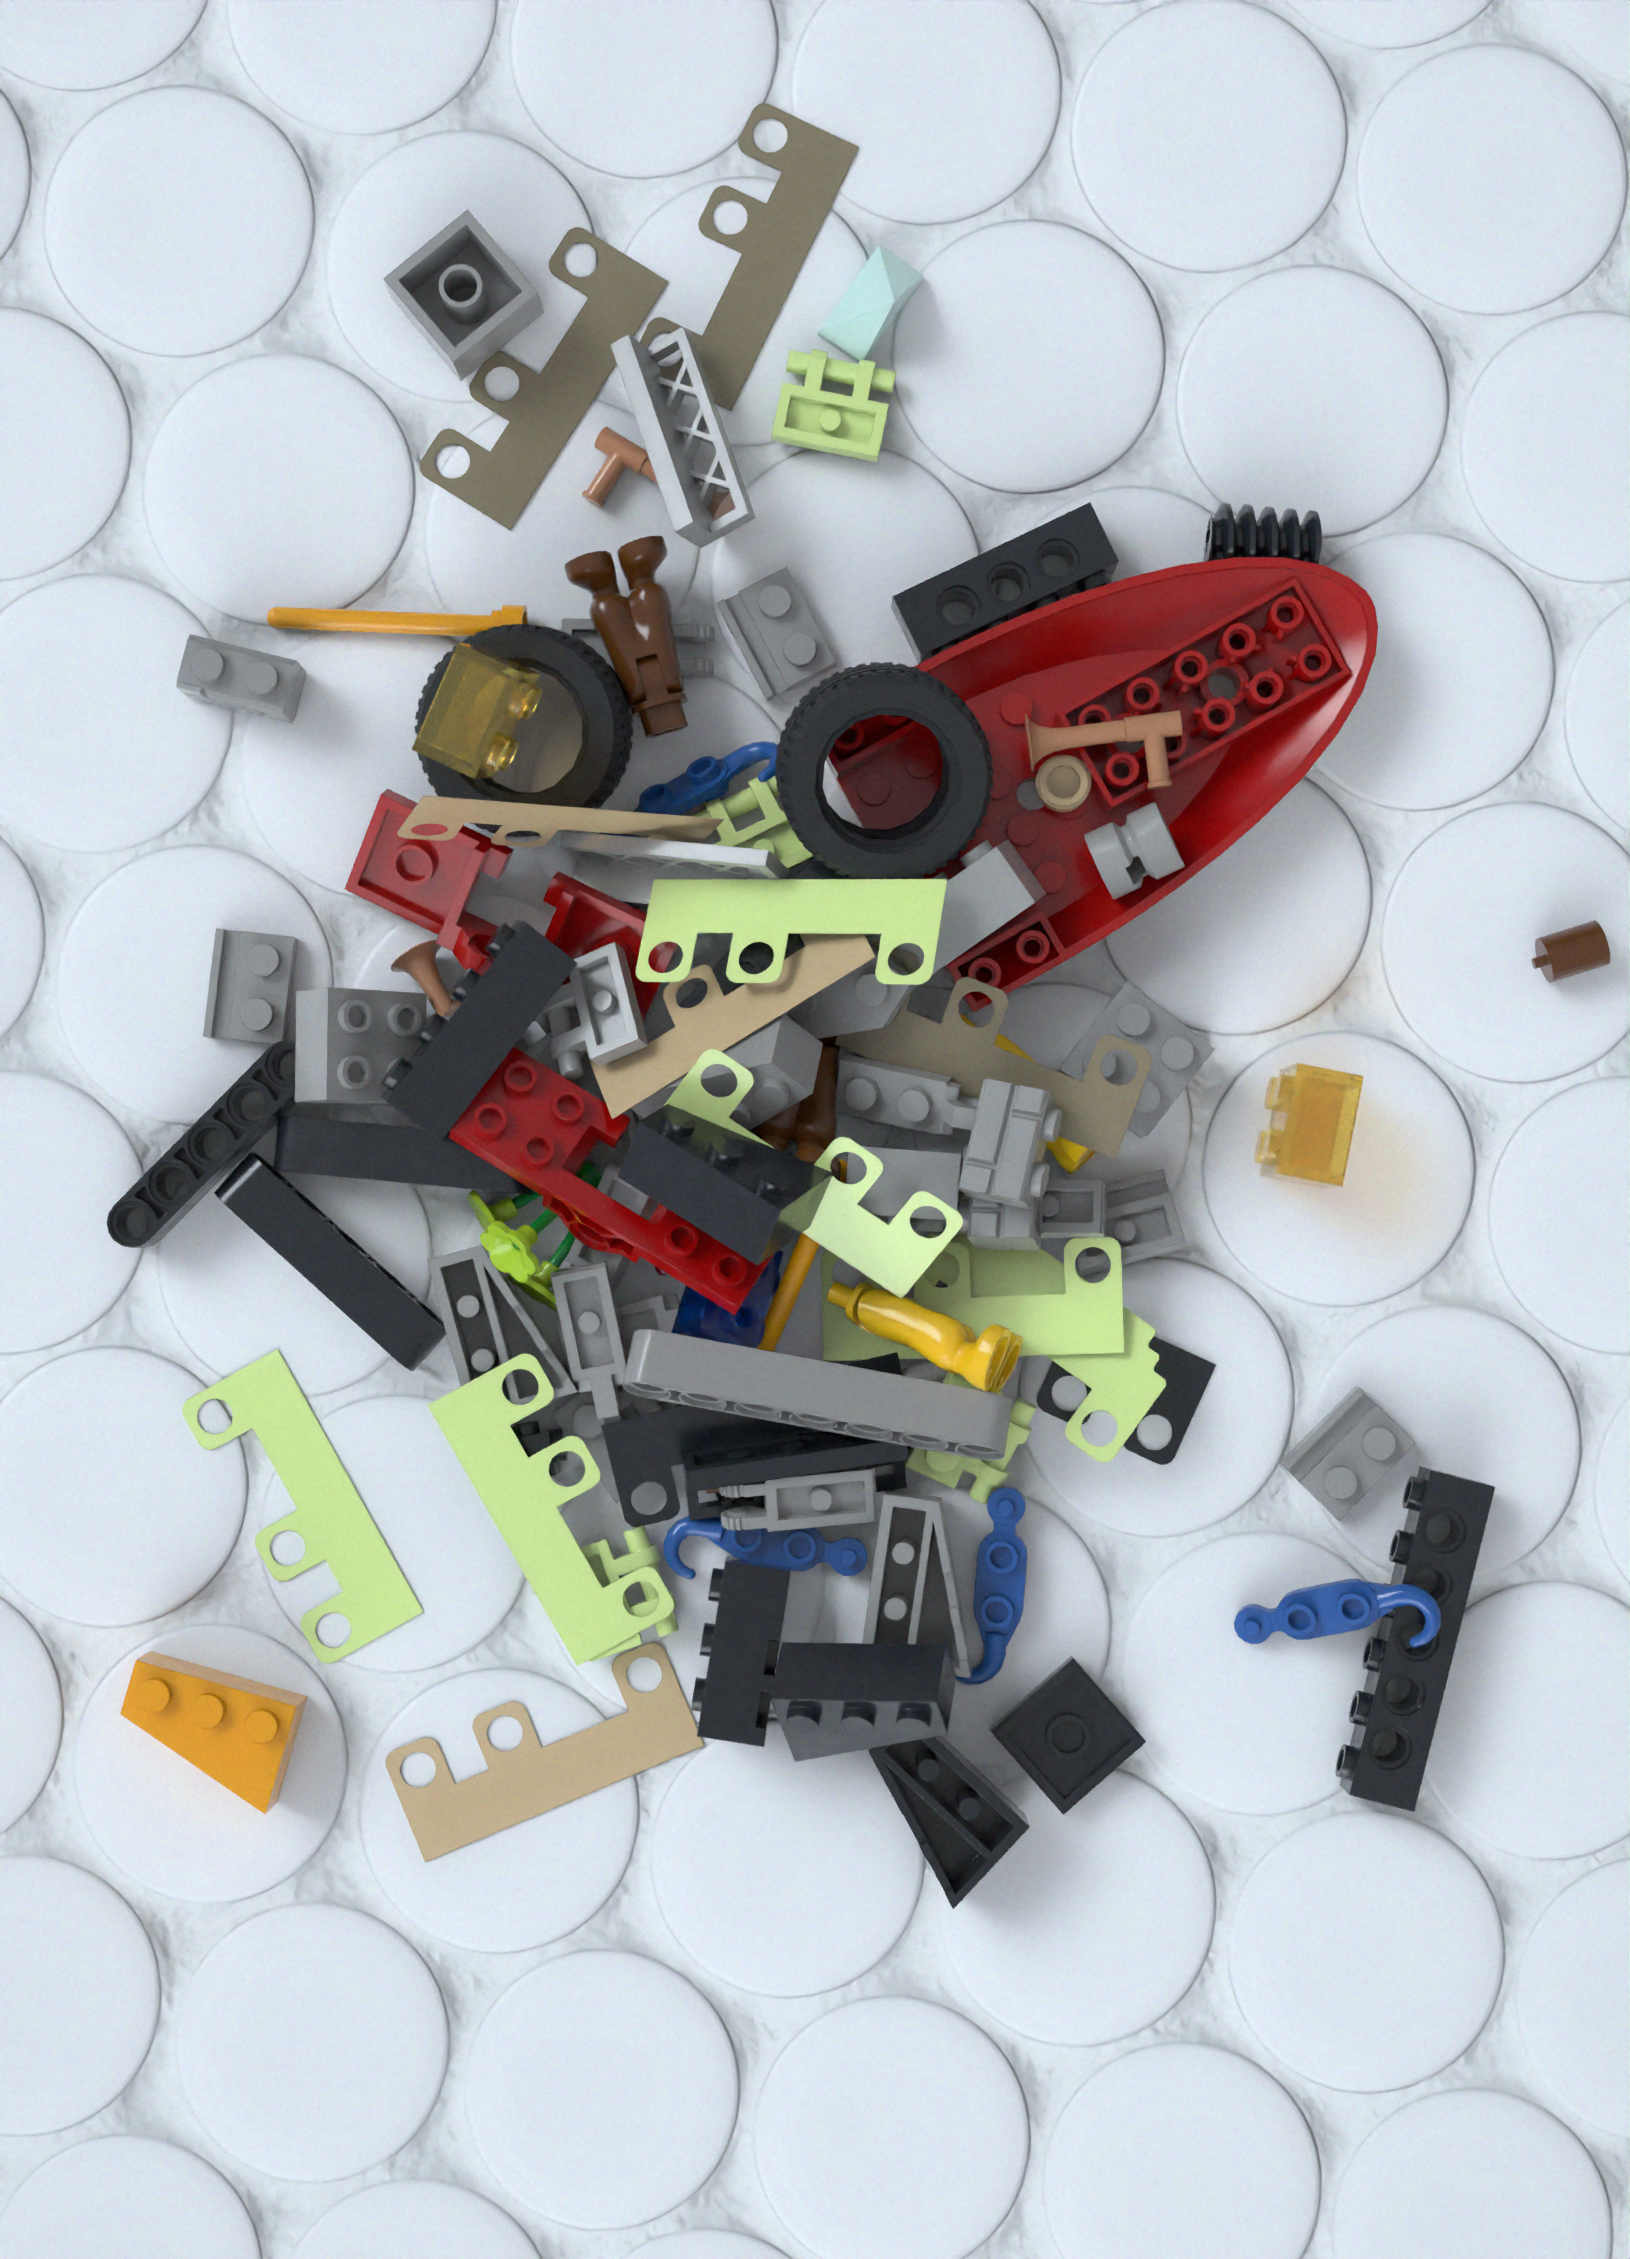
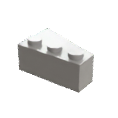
(783, 1068)
(492, 1325)
(915, 1580)

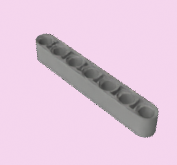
(817, 1394)

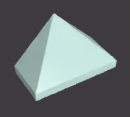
(870, 304)

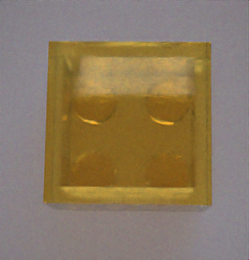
(478, 712)
(1309, 1125)

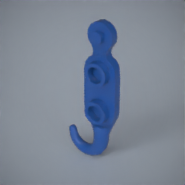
(705, 780)
(787, 1548)
(999, 1582)
(1335, 1610)

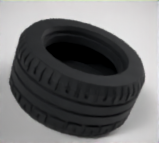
(598, 699)
(939, 829)

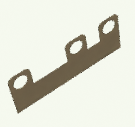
(770, 246)
(556, 399)
(1092, 1109)

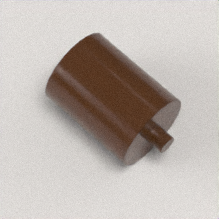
(1571, 951)

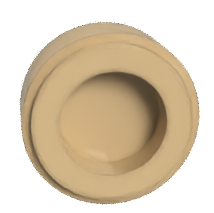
(1063, 783)

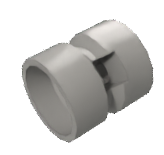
(1134, 850)

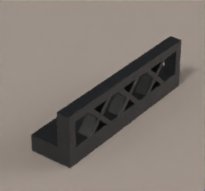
(780, 1460)

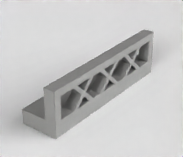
(665, 442)
(628, 865)

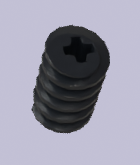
(1264, 537)

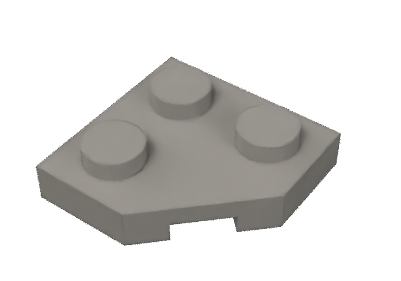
(852, 1003)

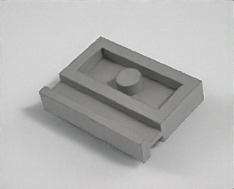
(776, 634)
(250, 986)
(1140, 1219)
(1347, 1453)

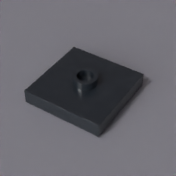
(1067, 1735)

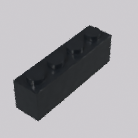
(477, 1029)

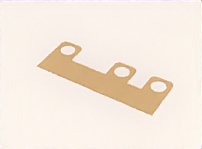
(549, 819)
(725, 1020)
(542, 1778)

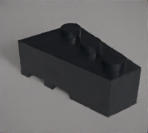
(724, 1181)
(741, 1651)
(861, 1695)
(951, 1809)

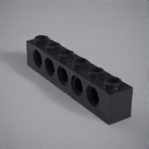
(1399, 1775)

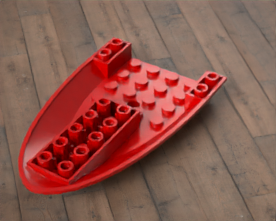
(1275, 626)

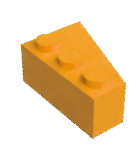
(218, 1722)

